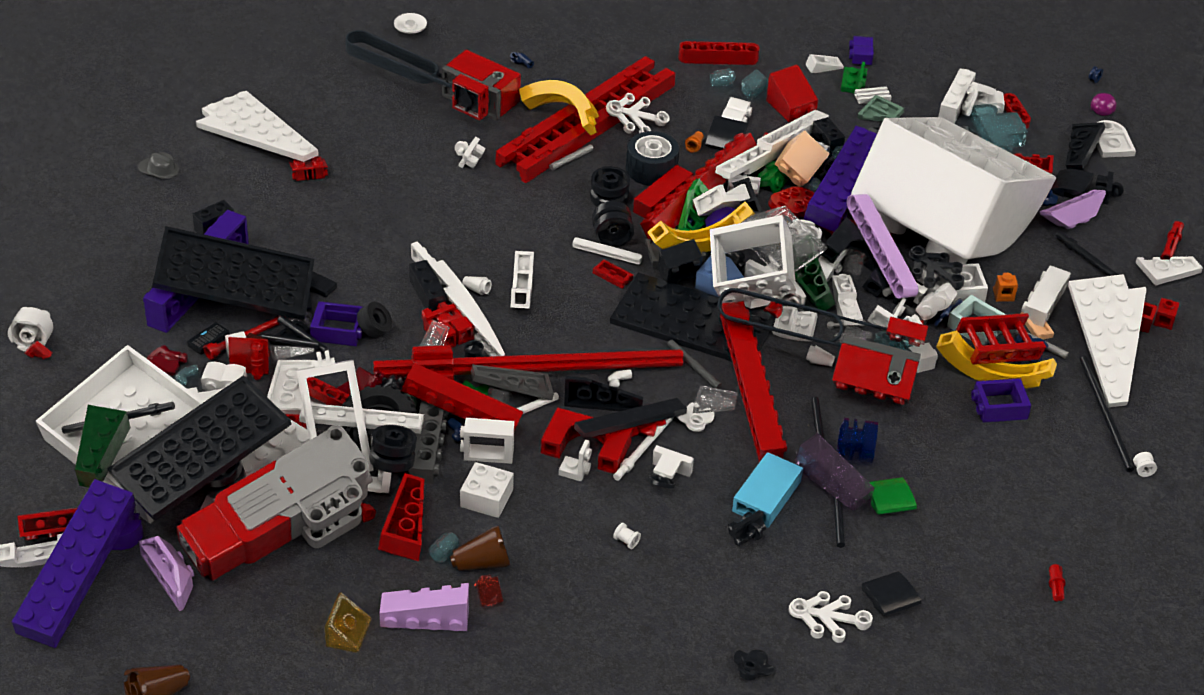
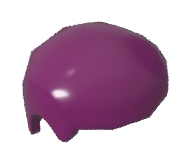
(1103, 104)

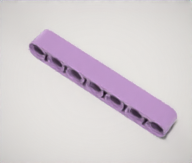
(882, 246)

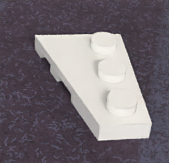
(1164, 271)

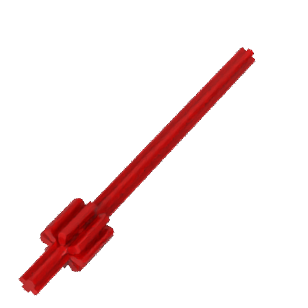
(441, 361)

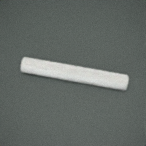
(608, 251)

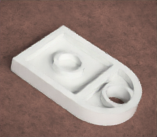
(1115, 141)

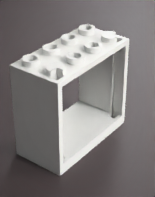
(747, 236)

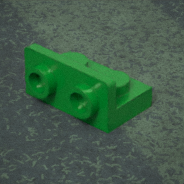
(853, 78)

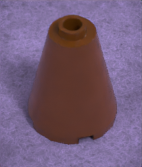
(481, 552)
(156, 680)

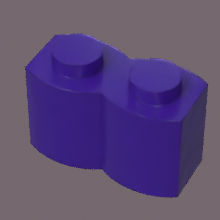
(861, 50)

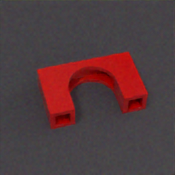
(562, 430)

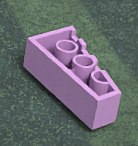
(426, 609)

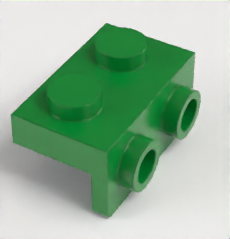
(773, 177)

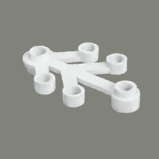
(616, 109)
(804, 609)

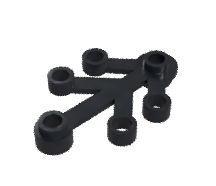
(918, 254)

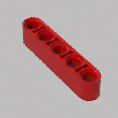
(718, 53)

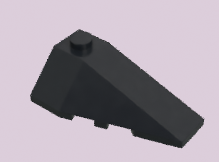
(590, 394)

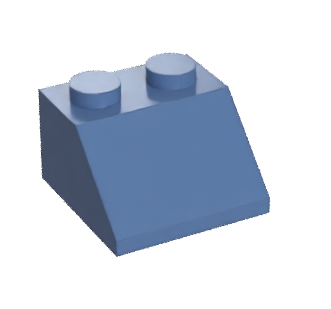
(704, 275)

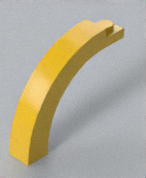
(560, 91)
(666, 236)
(958, 353)

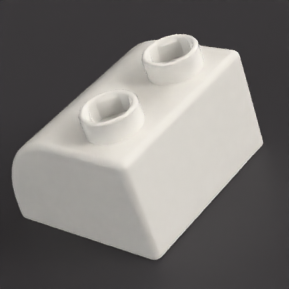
(950, 187)

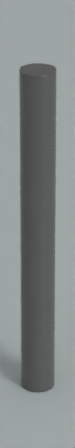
(696, 366)

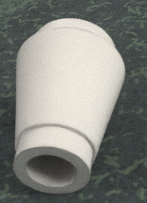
(477, 284)
(819, 356)

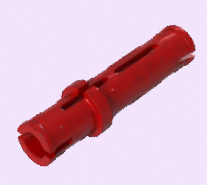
(1176, 230)

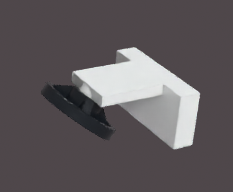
(667, 464)

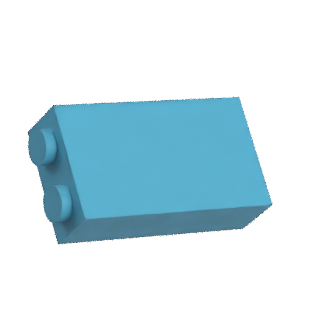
(768, 488)

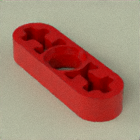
(1016, 105)
(320, 389)

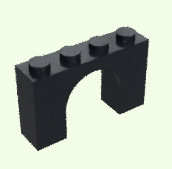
(849, 237)

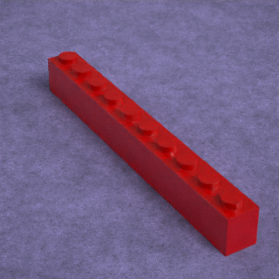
(671, 209)
(752, 382)

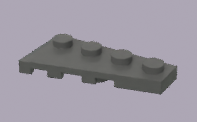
(520, 381)

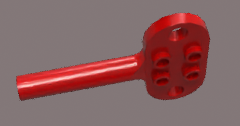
(795, 199)

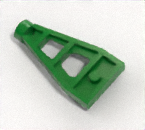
(695, 190)

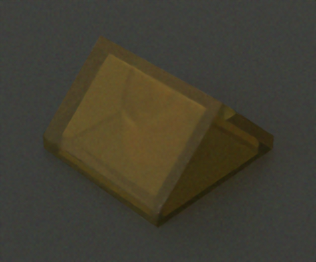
(346, 625)

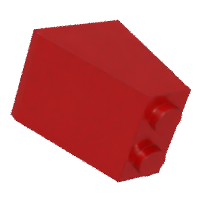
(791, 93)

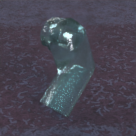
(186, 372)

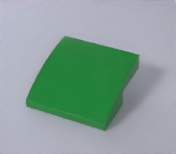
(892, 496)

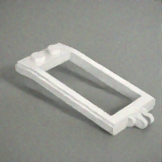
(328, 366)

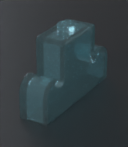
(1000, 129)

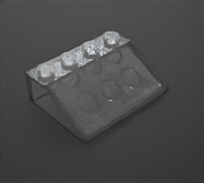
(804, 242)

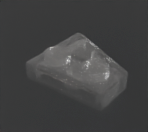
(714, 400)

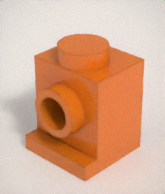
(1005, 283)

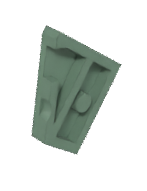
(880, 108)

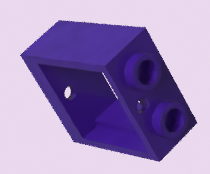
(336, 312)
(1001, 412)

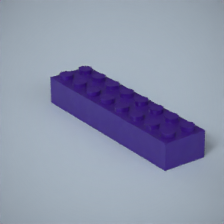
(829, 202)
(167, 307)
(74, 563)

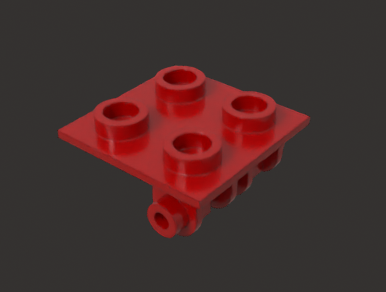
(315, 163)
(251, 354)

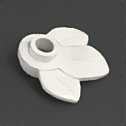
(696, 421)

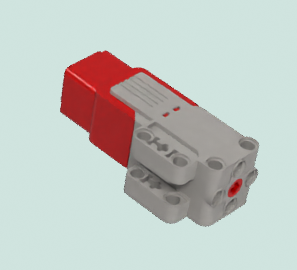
(280, 502)

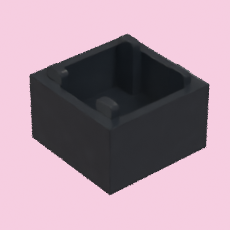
(680, 262)

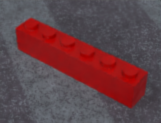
(456, 397)

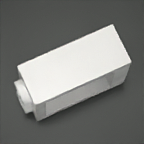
(490, 429)

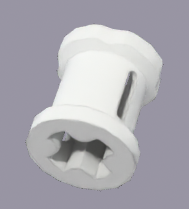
(626, 535)

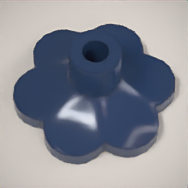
(1051, 199)

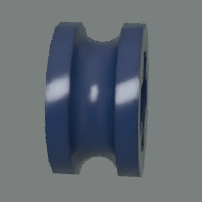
(1095, 74)

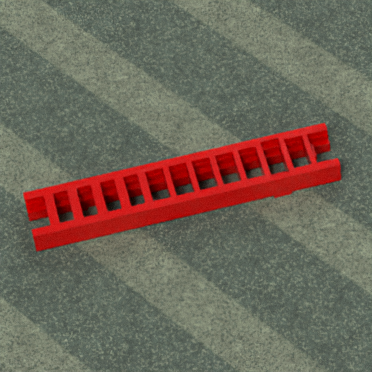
(631, 80)

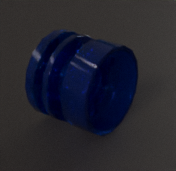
(858, 440)

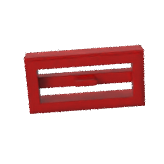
(612, 273)

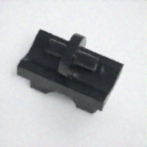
(1106, 183)
(750, 527)

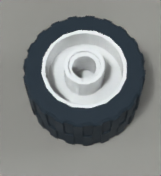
(651, 156)

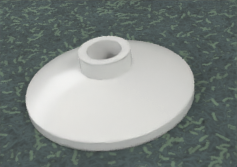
(410, 23)

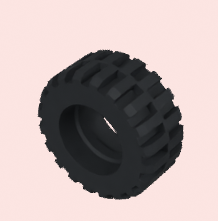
(379, 399)

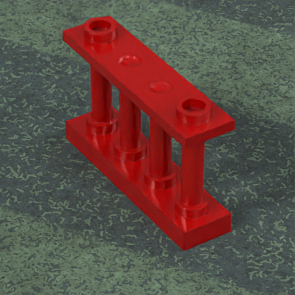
(1000, 352)

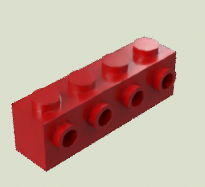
(45, 522)

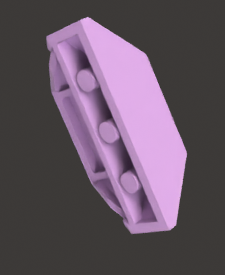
(1075, 210)
(168, 568)

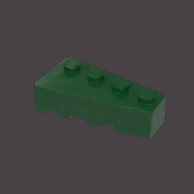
(814, 284)
(100, 442)

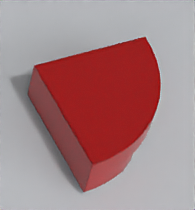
(774, 308)
(38, 350)

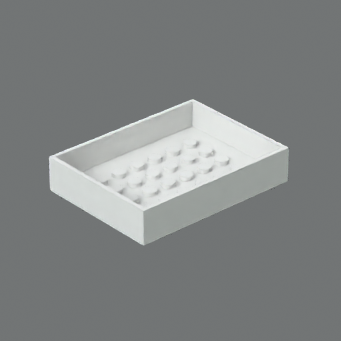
(122, 384)

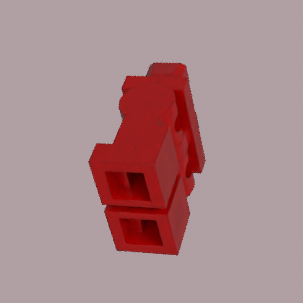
(460, 329)

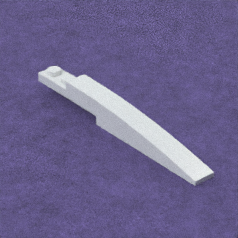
(768, 147)
(462, 300)

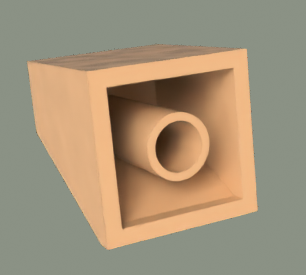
(801, 158)

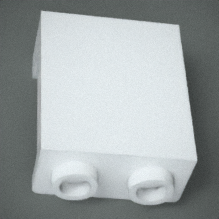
(717, 198)

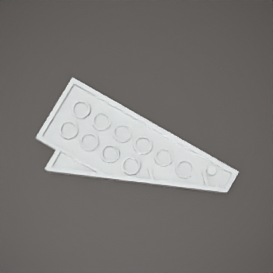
(1111, 326)

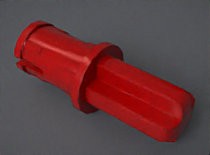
(1057, 582)

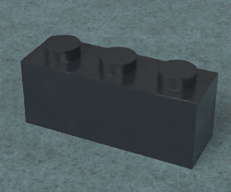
(426, 285)

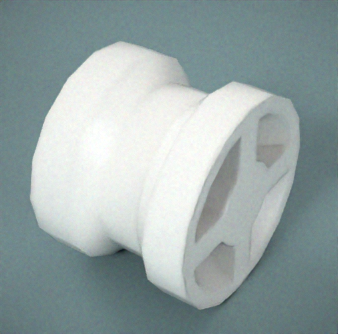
(1145, 464)

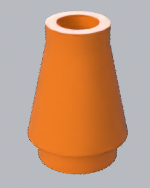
(694, 142)

